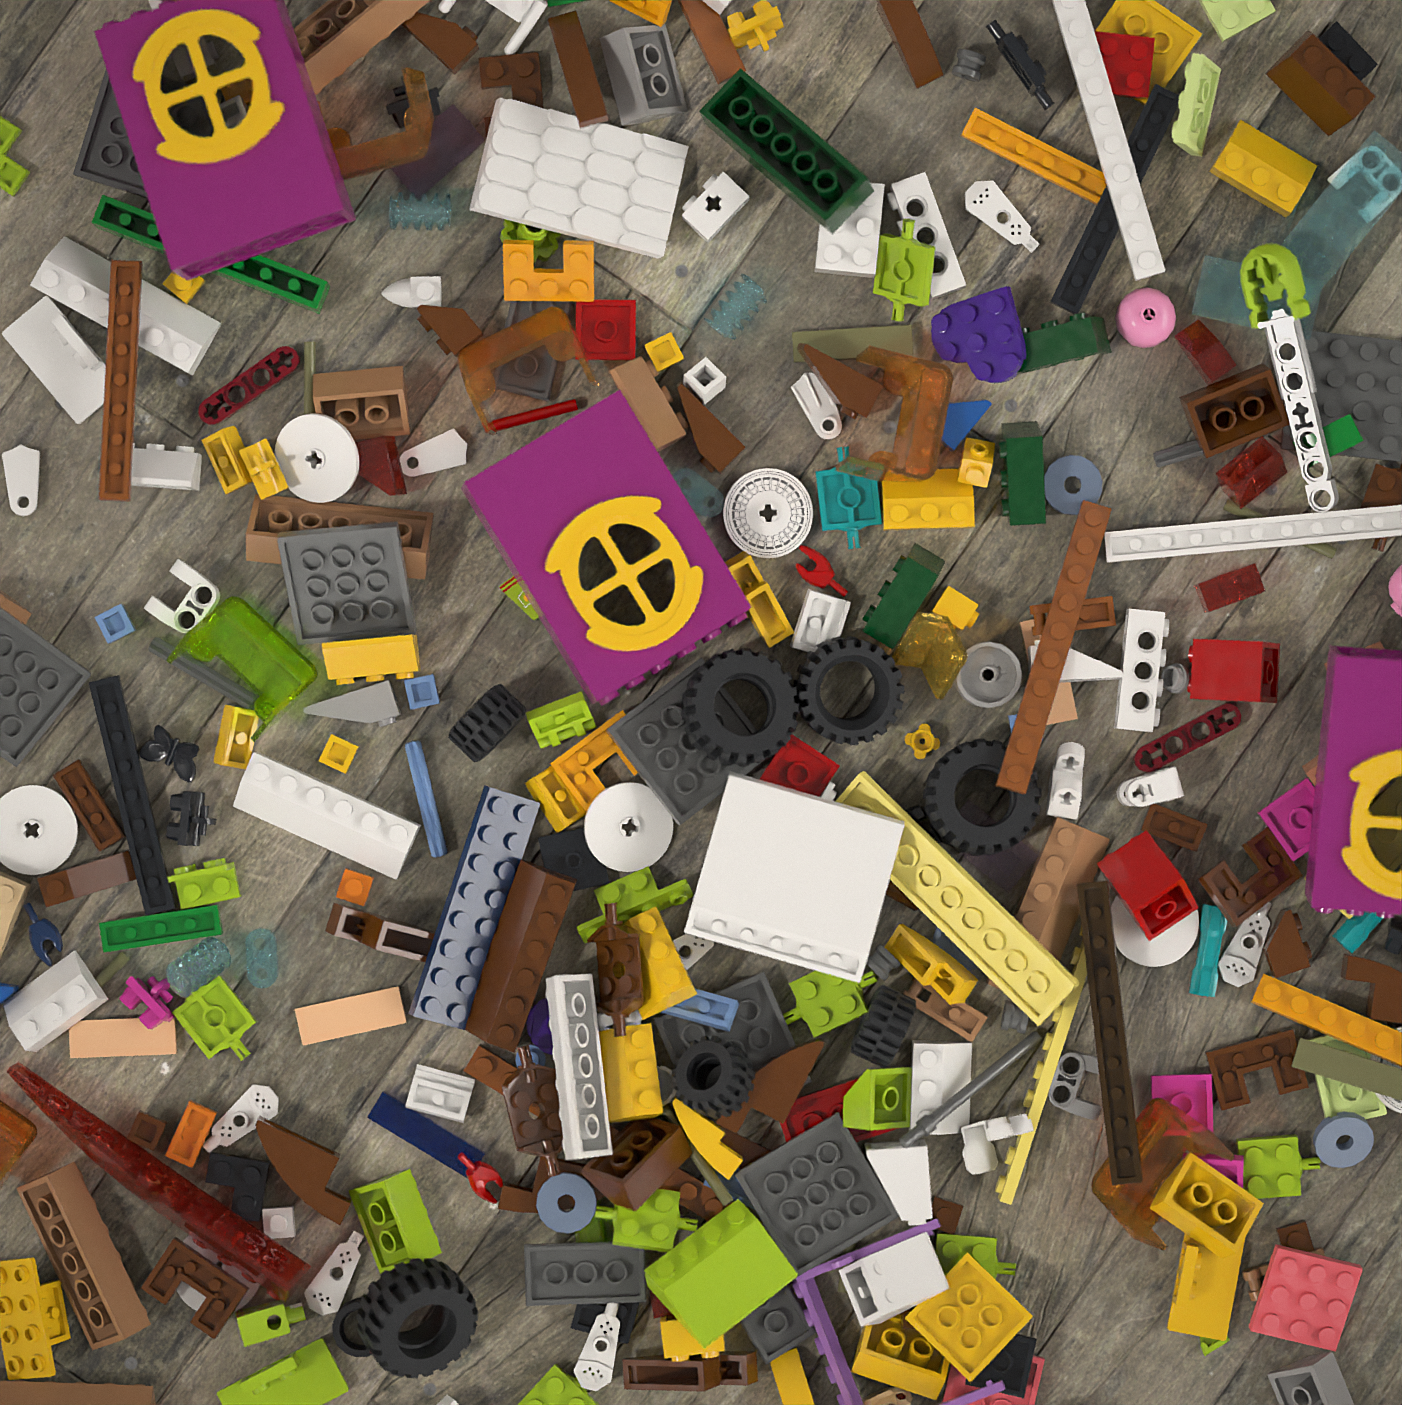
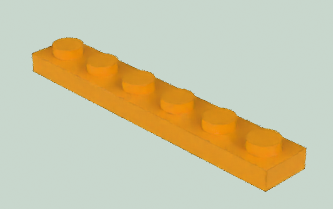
(1034, 156)
(1329, 1019)

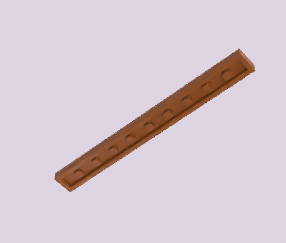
(1053, 647)
(695, 1196)

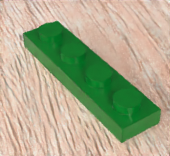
(160, 928)

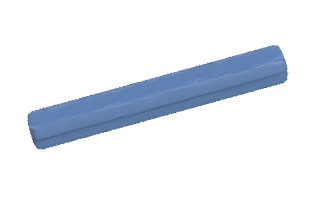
(426, 798)

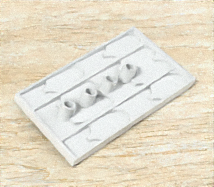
(579, 181)

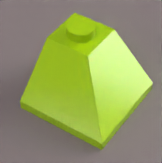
(879, 1100)

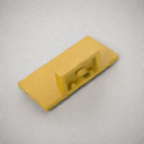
(1203, 1291)
(30, 1320)

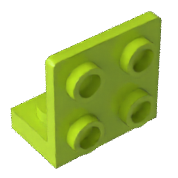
(206, 885)

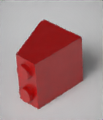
(1234, 670)
(1148, 885)

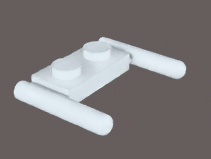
(520, 10)

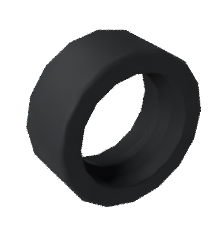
(339, 1334)

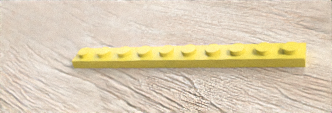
(1044, 1073)

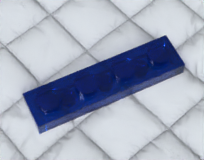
(423, 1133)

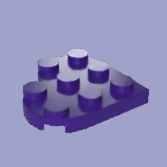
(983, 334)

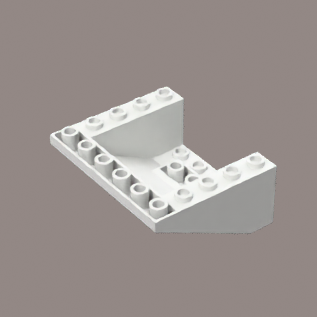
(794, 877)

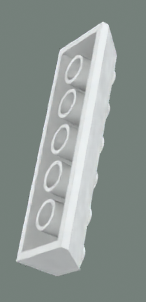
(166, 323)
(326, 815)
(578, 1066)

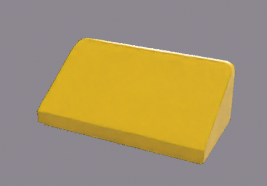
(226, 459)
(234, 742)
(555, 799)

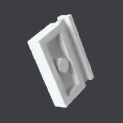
(819, 620)
(440, 1093)

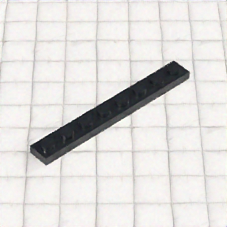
(1103, 223)
(132, 795)

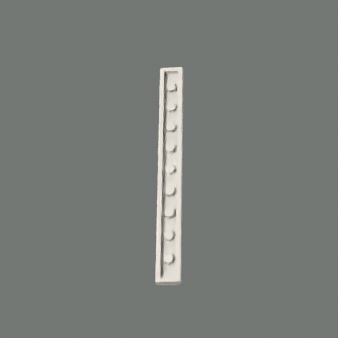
(1109, 138)
(1253, 533)

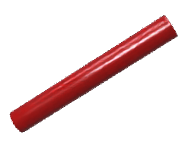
(535, 415)

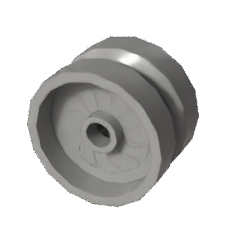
(1004, 682)

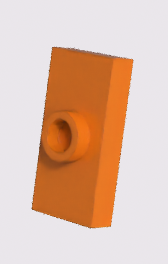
(191, 1134)

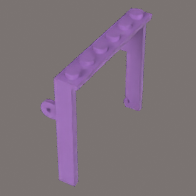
(827, 1340)

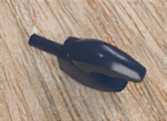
(41, 931)

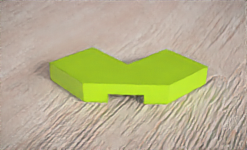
(11, 173)

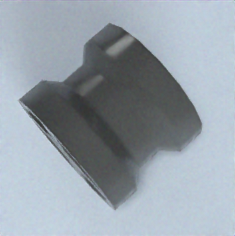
(969, 65)
(882, 962)
(1013, 1018)

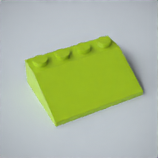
(720, 1273)

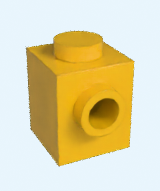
(976, 462)
(957, 607)

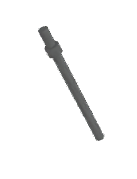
(927, 1124)

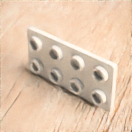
(59, 358)

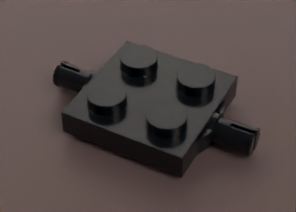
(1015, 53)

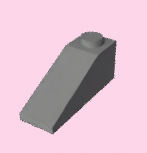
(365, 705)

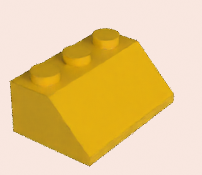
(1263, 169)
(928, 504)
(371, 658)
(662, 968)
(630, 1074)
(1207, 1206)
(900, 1358)

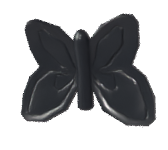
(180, 753)

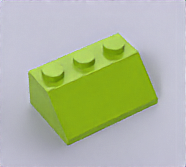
(395, 1220)

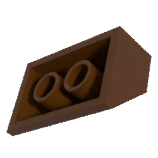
(1320, 84)
(1235, 410)
(641, 1161)

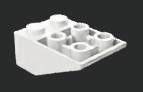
(894, 1280)

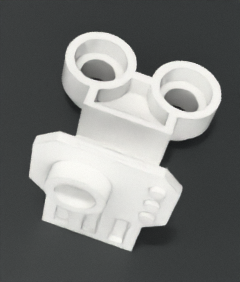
(979, 1151)

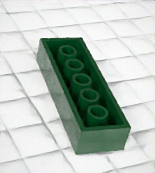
(786, 151)

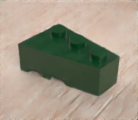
(1064, 342)
(1022, 473)
(902, 595)

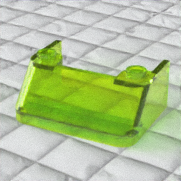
(255, 654)

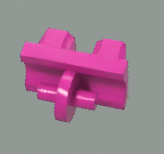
(138, 991)

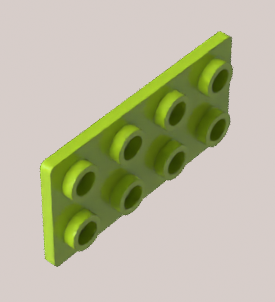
(298, 1378)

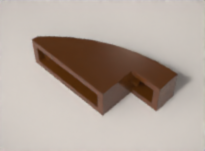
(910, 40)
(578, 69)
(380, 932)
(1384, 989)
(777, 1084)
(304, 1168)
(524, 1199)
(694, 1374)

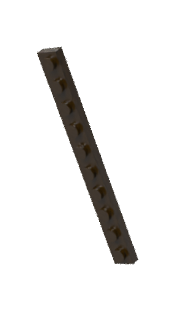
(1110, 1032)

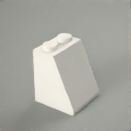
(904, 1177)

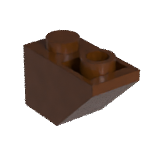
(451, 325)
(1284, 945)

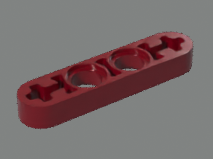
(246, 381)
(1185, 734)

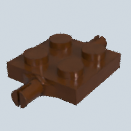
(1382, 491)

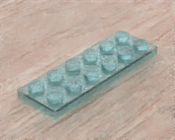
(1347, 209)

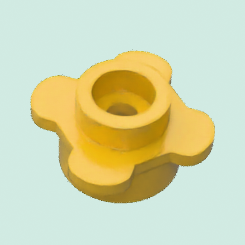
(930, 741)

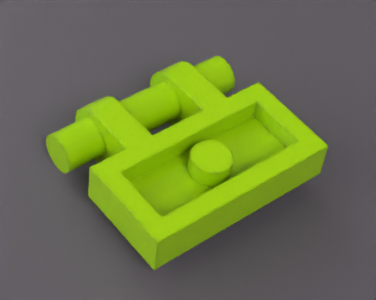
(561, 720)

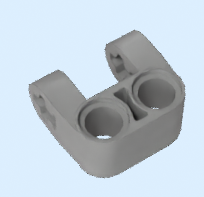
(1072, 1081)

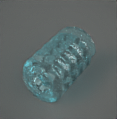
(420, 211)
(736, 308)
(198, 966)

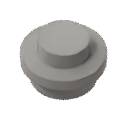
(1175, 678)

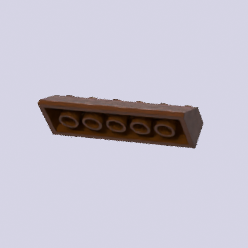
(519, 954)

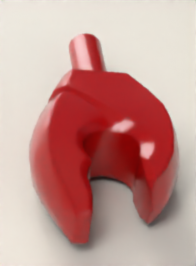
(822, 574)
(479, 1175)

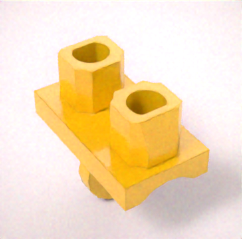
(756, 29)
(264, 469)

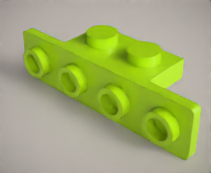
(634, 896)

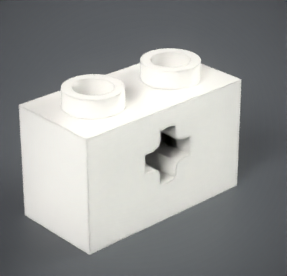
(731, 200)

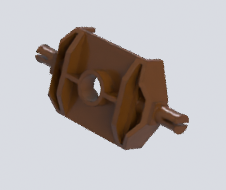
(617, 946)
(534, 1085)

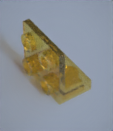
(934, 648)

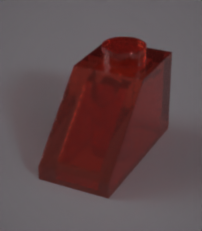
(1205, 351)
(381, 464)

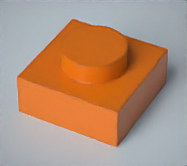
(355, 887)

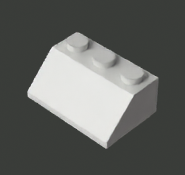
(166, 468)
(53, 1002)
(937, 1075)

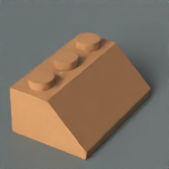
(364, 401)
(649, 402)

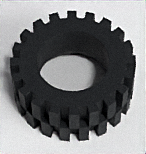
(877, 714)

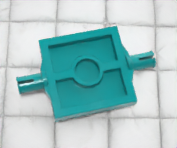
(847, 501)

